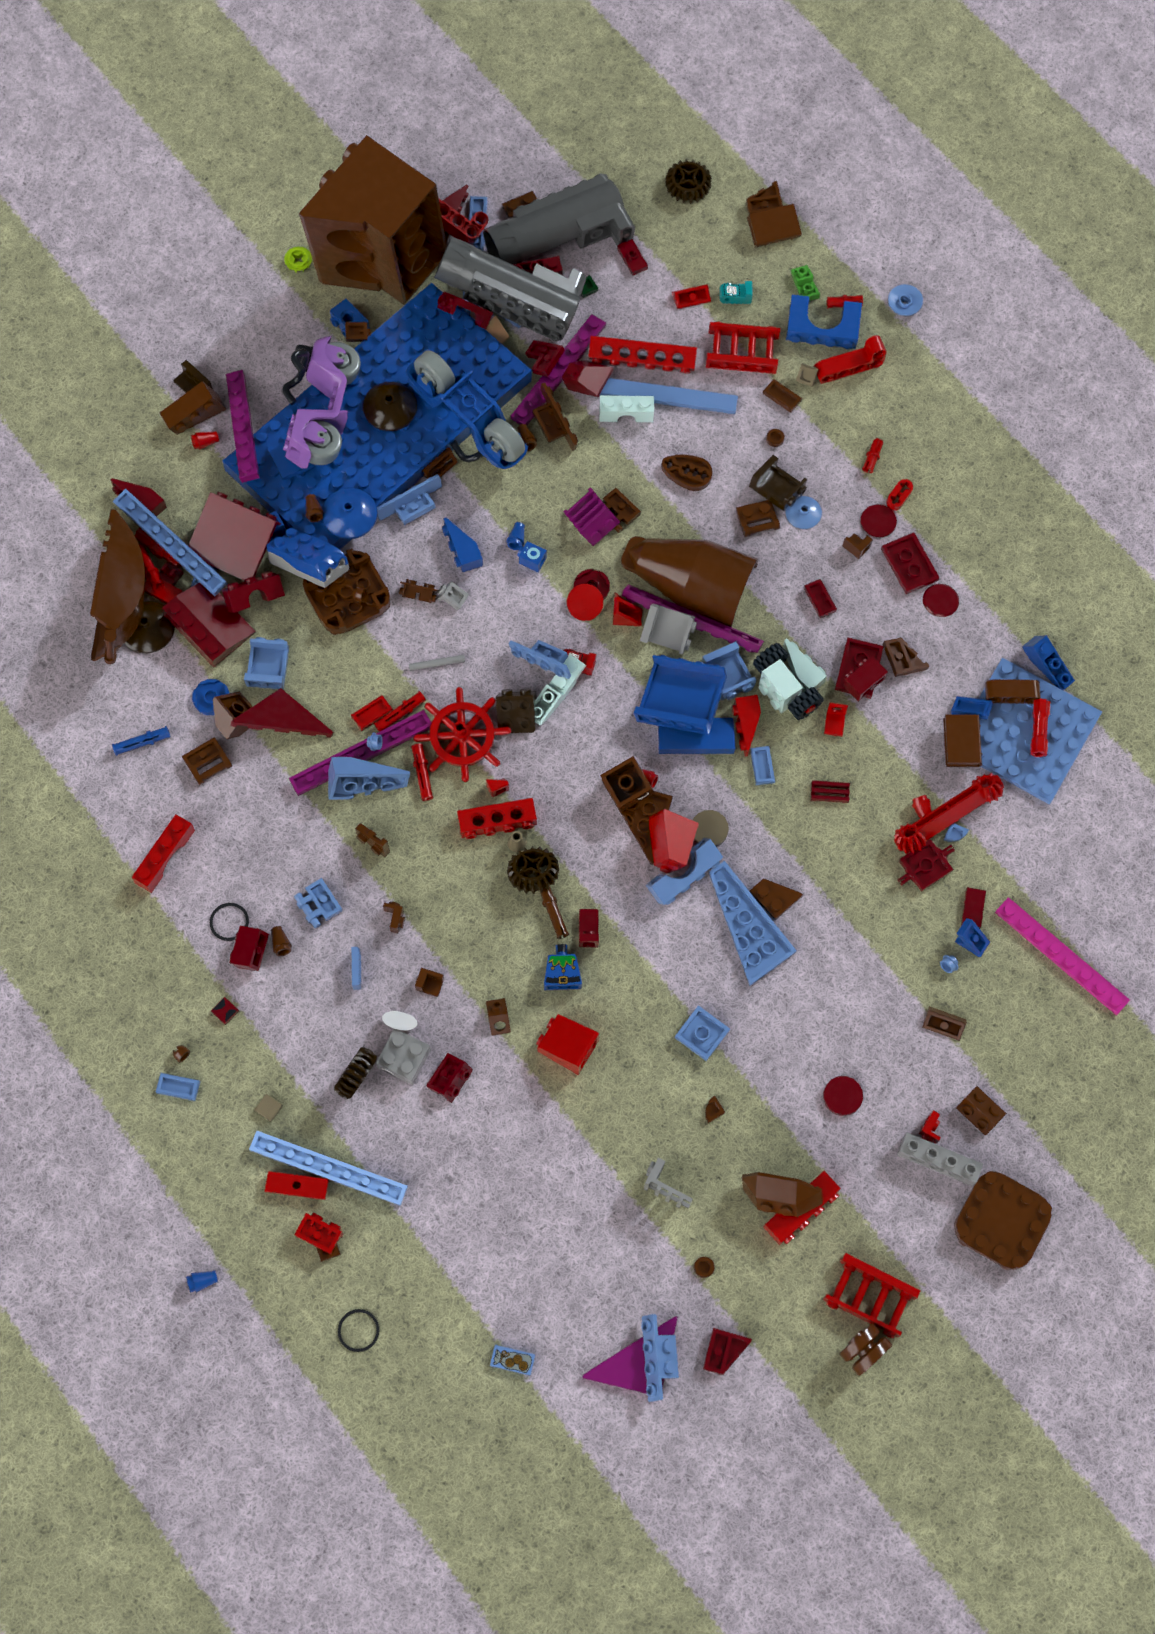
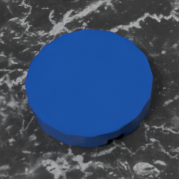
(204, 702)

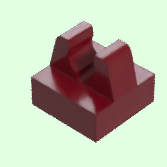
(170, 573)

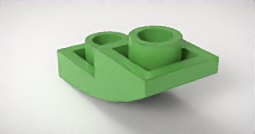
(804, 282)

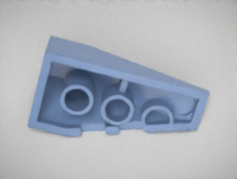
(355, 776)

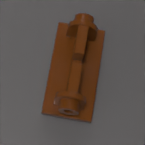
(411, 589)

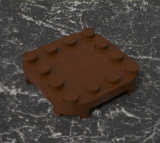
(335, 603)
(1003, 1220)

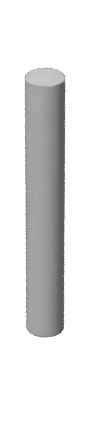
(437, 662)

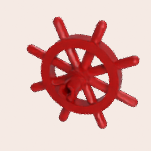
(462, 734)

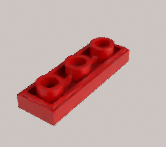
(284, 1184)

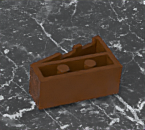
(192, 408)

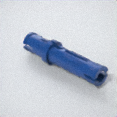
(149, 737)

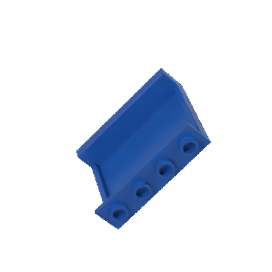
(682, 694)

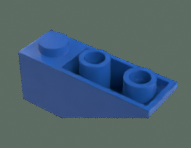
(465, 548)
(1048, 661)

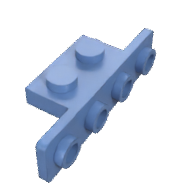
(412, 502)
(544, 655)
(660, 1357)

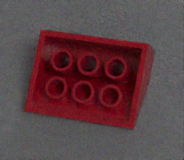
(207, 623)

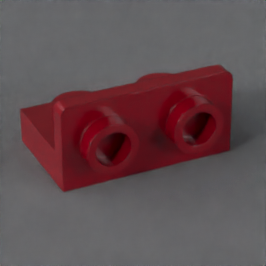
(449, 1077)

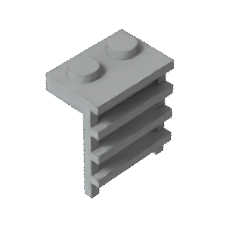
(652, 1182)

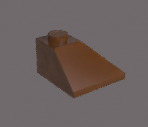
(228, 708)

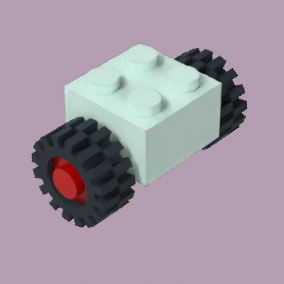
(782, 686)

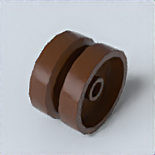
(863, 1346)

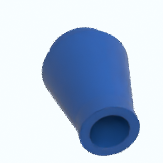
(516, 536)
(201, 1280)

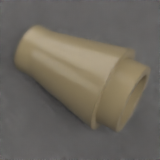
(516, 845)

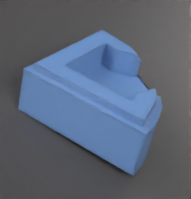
(955, 832)

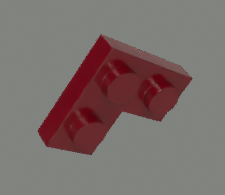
(546, 356)

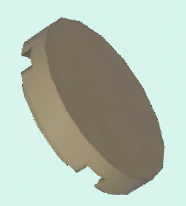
(711, 826)

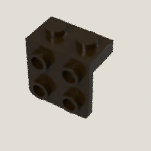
(516, 710)

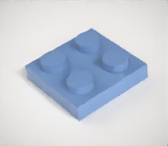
(702, 1033)

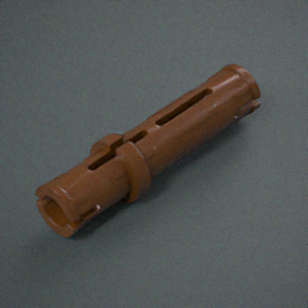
(550, 903)

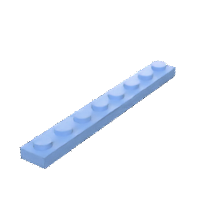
(328, 1168)

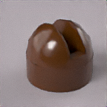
(360, 594)
(181, 1054)

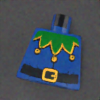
(562, 970)

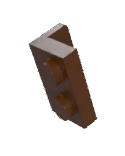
(981, 1110)

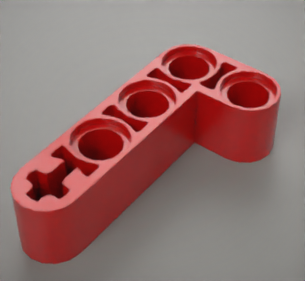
(464, 225)
(852, 362)

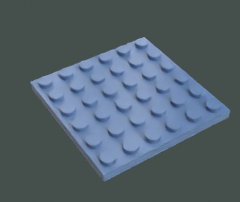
(1010, 729)

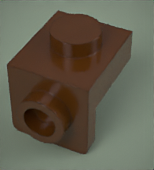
(397, 918)

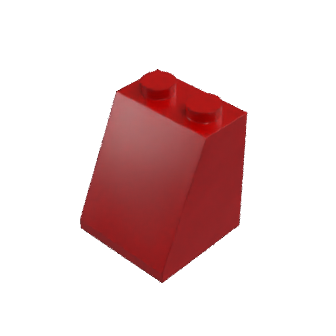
(671, 840)
(568, 1043)

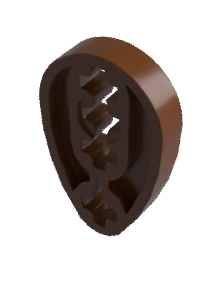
(693, 463)

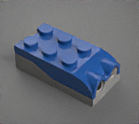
(307, 557)

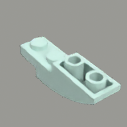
(557, 690)

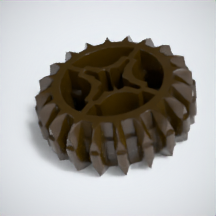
(688, 187)
(533, 866)
(355, 1073)

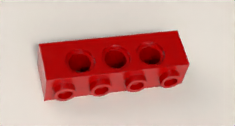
(503, 810)

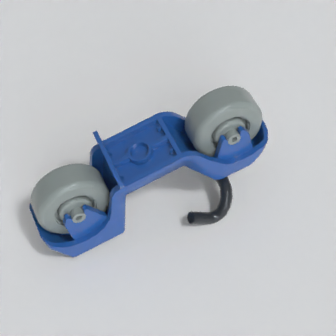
(468, 401)

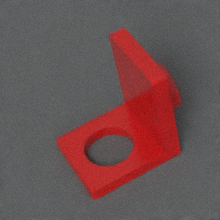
(835, 719)

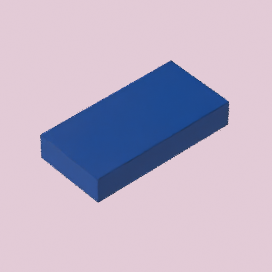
(972, 706)

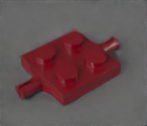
(926, 866)

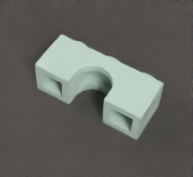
(637, 406)

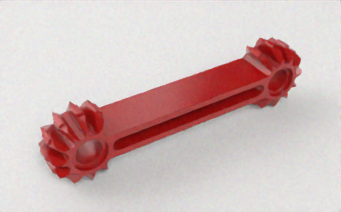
(914, 836)

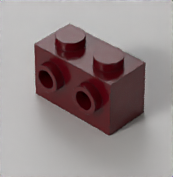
(864, 678)
(248, 948)

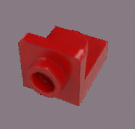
(930, 1124)

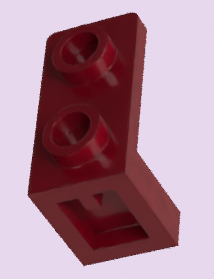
(589, 928)

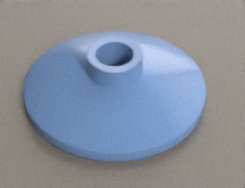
(907, 294)
(803, 519)

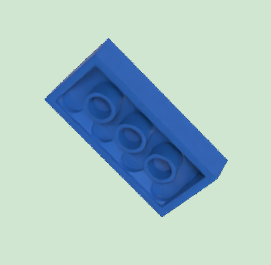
(719, 741)

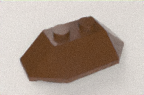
(781, 1194)

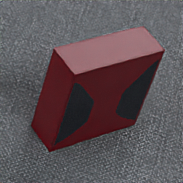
(225, 1011)

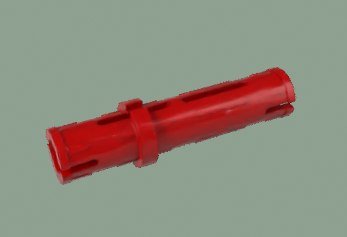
(151, 572)
(383, 723)
(420, 764)

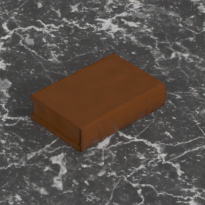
(774, 225)
(962, 741)

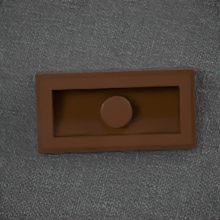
(944, 1023)

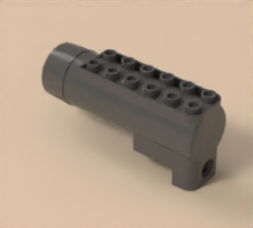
(578, 213)
(532, 300)

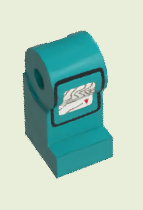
(736, 293)

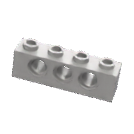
(940, 1159)

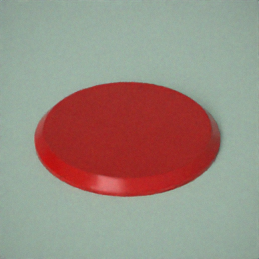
(585, 602)

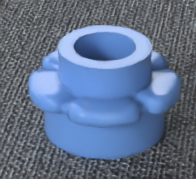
(374, 741)
(949, 963)

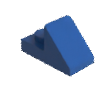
(972, 938)

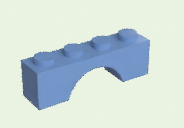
(703, 857)

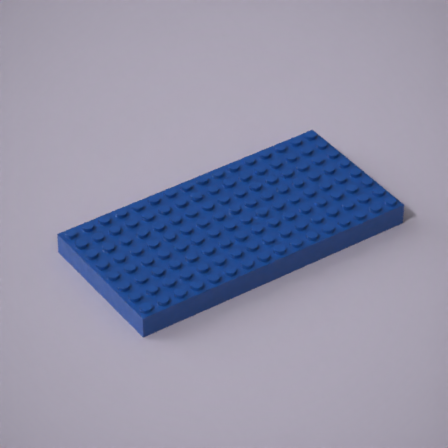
(374, 458)

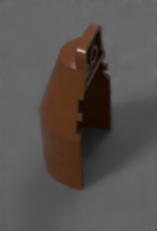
(692, 573)

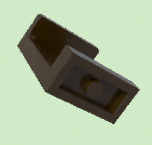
(777, 484)

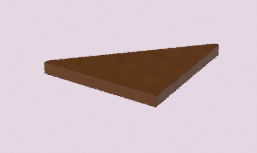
(638, 818)

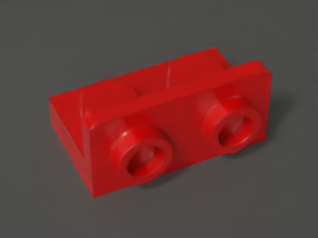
(319, 1233)

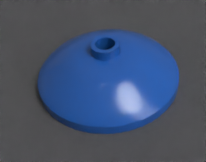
(349, 522)

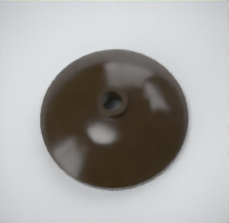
(390, 414)
(153, 634)

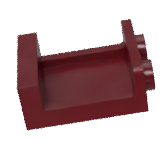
(449, 302)

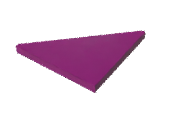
(627, 1366)

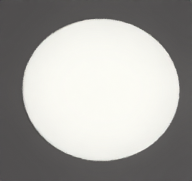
(399, 1020)

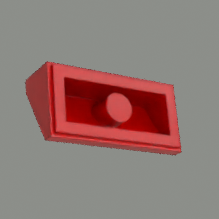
(691, 296)

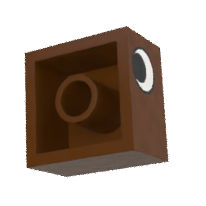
(627, 783)

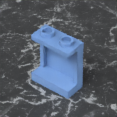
(267, 663)
(738, 676)

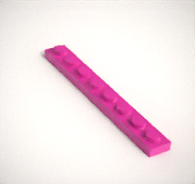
(1062, 956)

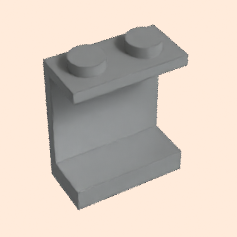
(668, 628)

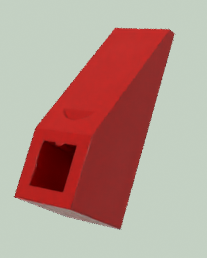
(748, 714)

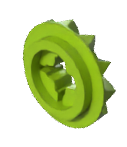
(298, 252)

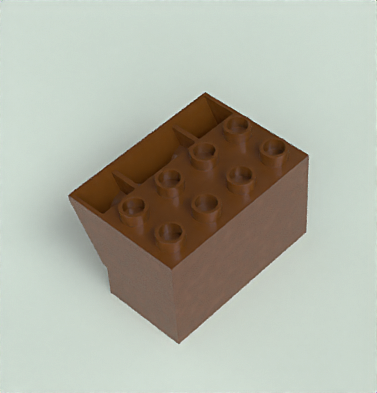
(374, 223)

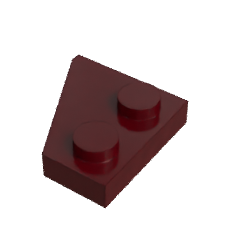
(724, 1350)

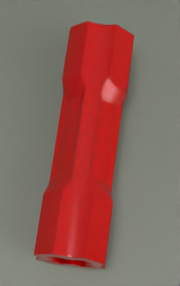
(1039, 740)

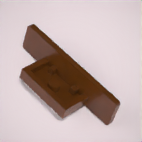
(551, 419)

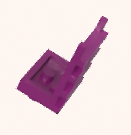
(592, 517)

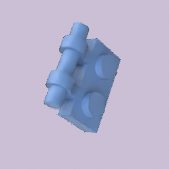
(323, 899)

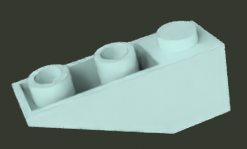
(803, 668)

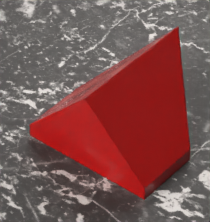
(626, 613)

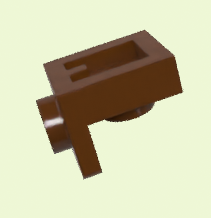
(357, 331)

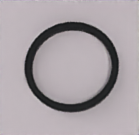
(218, 908)
(340, 1324)

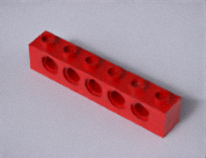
(598, 343)

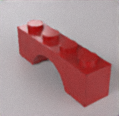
(153, 865)
(783, 1227)

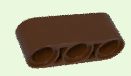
(1012, 691)

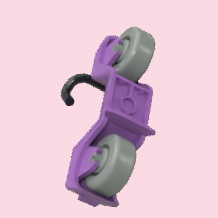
(312, 433)

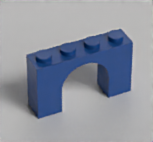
(802, 330)

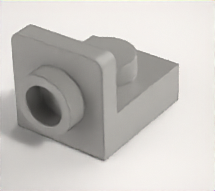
(452, 595)

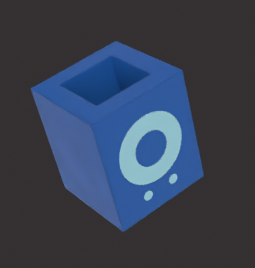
(532, 556)

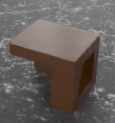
(856, 545)
(429, 982)

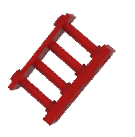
(743, 363)
(888, 1284)

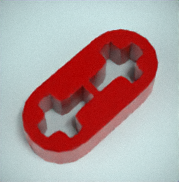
(896, 492)

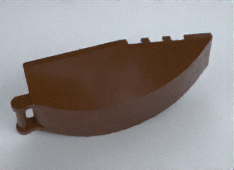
(117, 591)

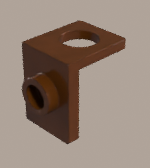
(498, 1012)

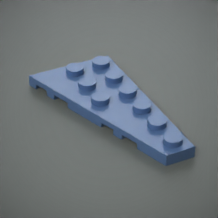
(754, 934)

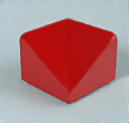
(497, 787)

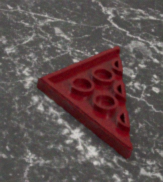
(283, 715)

